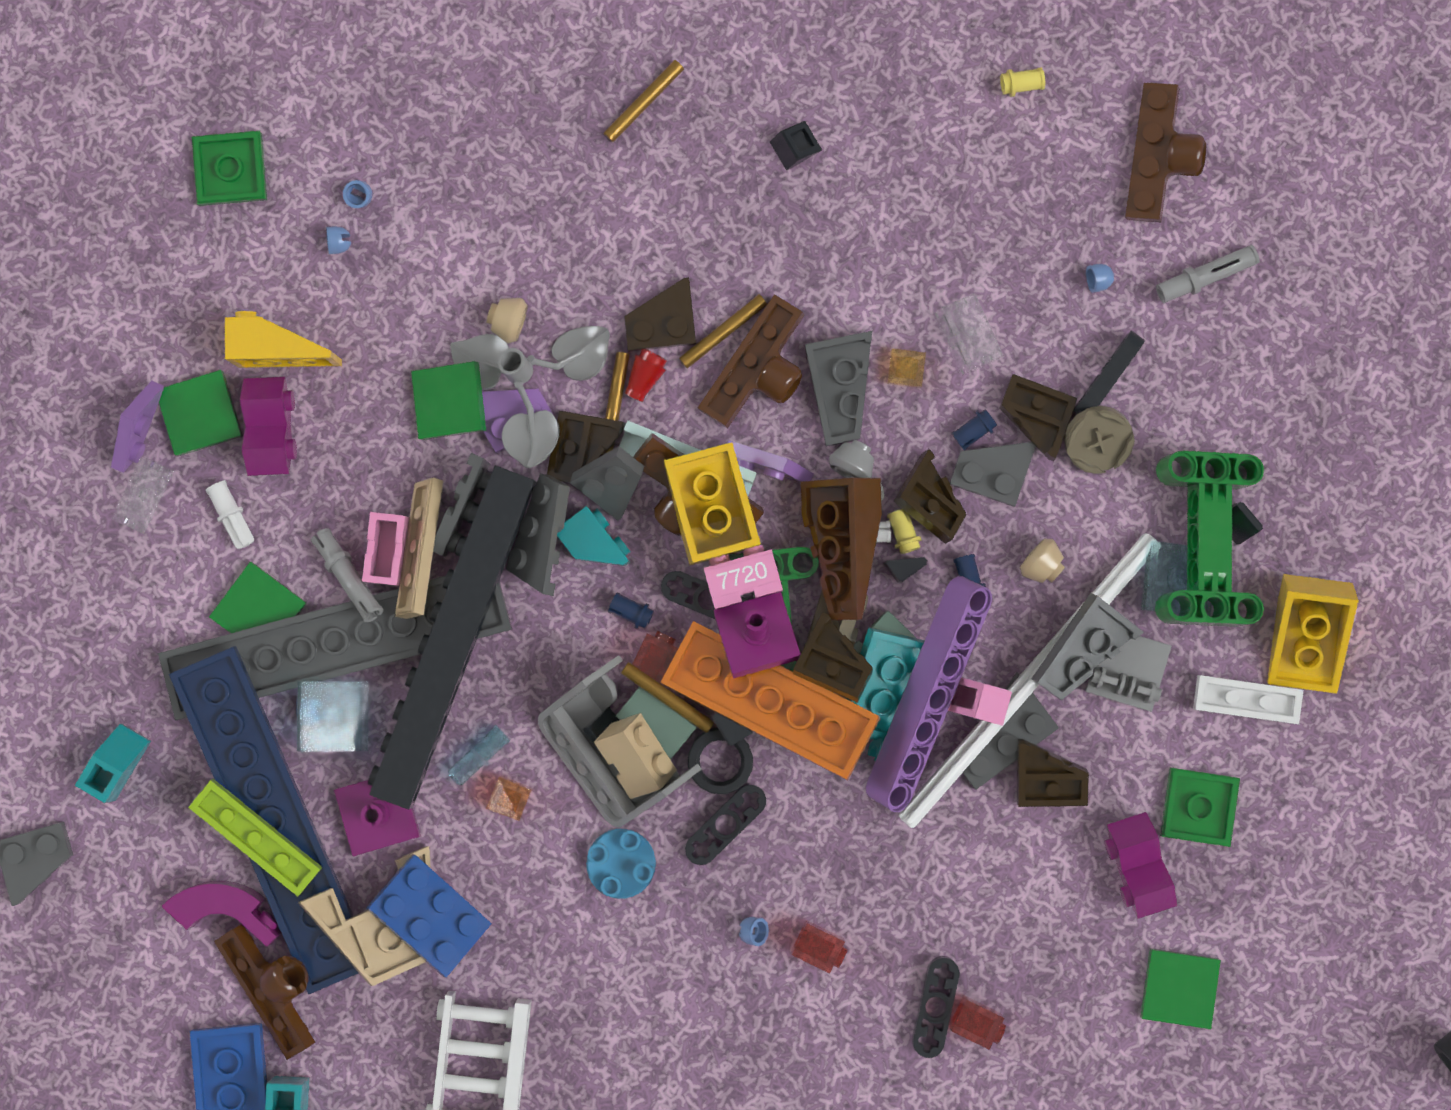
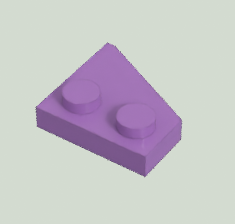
(501, 406)
(134, 427)
(773, 465)

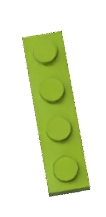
(255, 837)

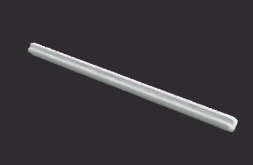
(1020, 689)

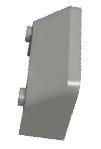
(563, 728)

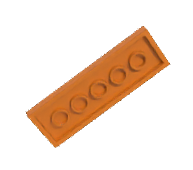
(772, 703)

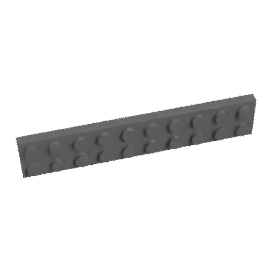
(325, 643)

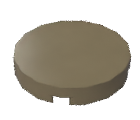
(1099, 439)

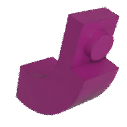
(224, 898)

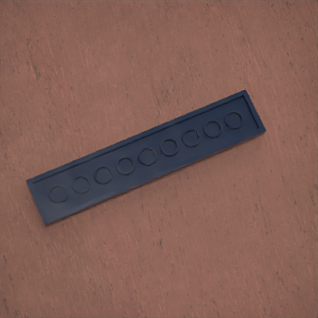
(253, 768)

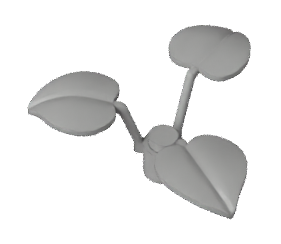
(533, 435)

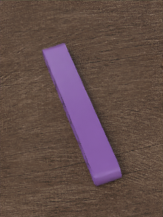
(928, 693)

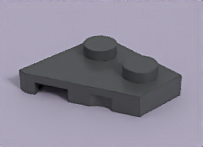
(994, 471)
(609, 480)
(32, 858)

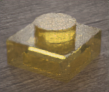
(906, 368)

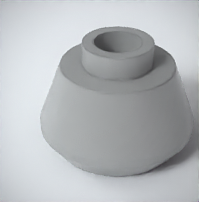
(852, 460)

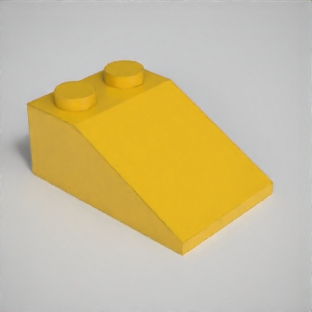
(262, 344)
(711, 503)
(1311, 633)

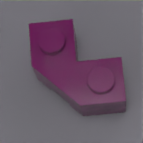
(267, 420)
(1140, 865)

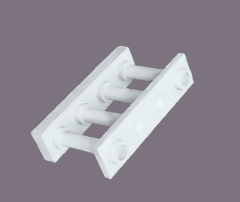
(511, 1052)

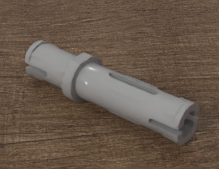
(1194, 279)
(340, 565)

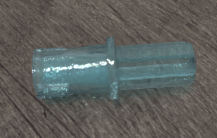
(478, 755)

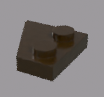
(662, 320)
(1038, 413)
(581, 442)
(931, 499)
(833, 661)
(1049, 778)

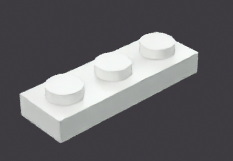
(1248, 699)

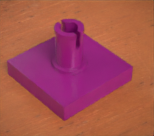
(756, 634)
(372, 821)

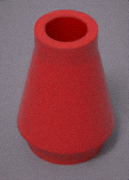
(645, 373)

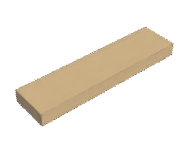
(419, 548)

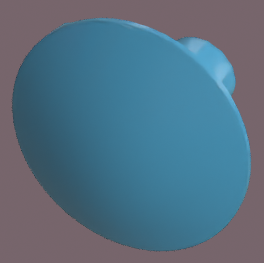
(621, 863)

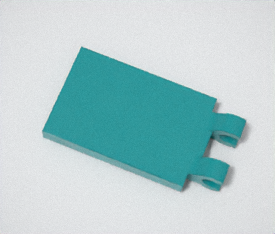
(892, 663)

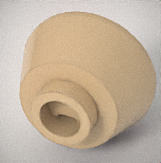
(507, 318)
(1043, 562)

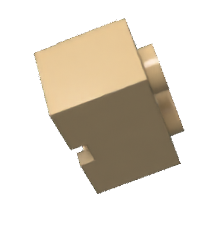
(636, 755)

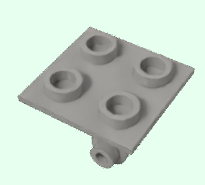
(1132, 674)

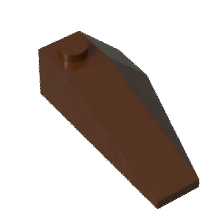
(844, 531)

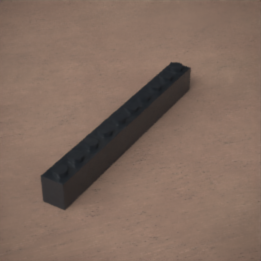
(452, 637)

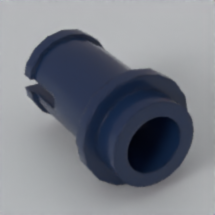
(974, 429)
(967, 568)
(631, 611)

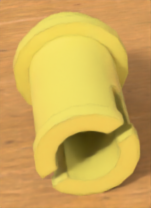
(1022, 81)
(904, 531)

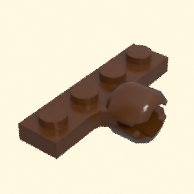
(1160, 153)
(757, 365)
(652, 457)
(269, 988)

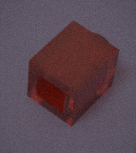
(655, 655)
(819, 947)
(977, 1023)

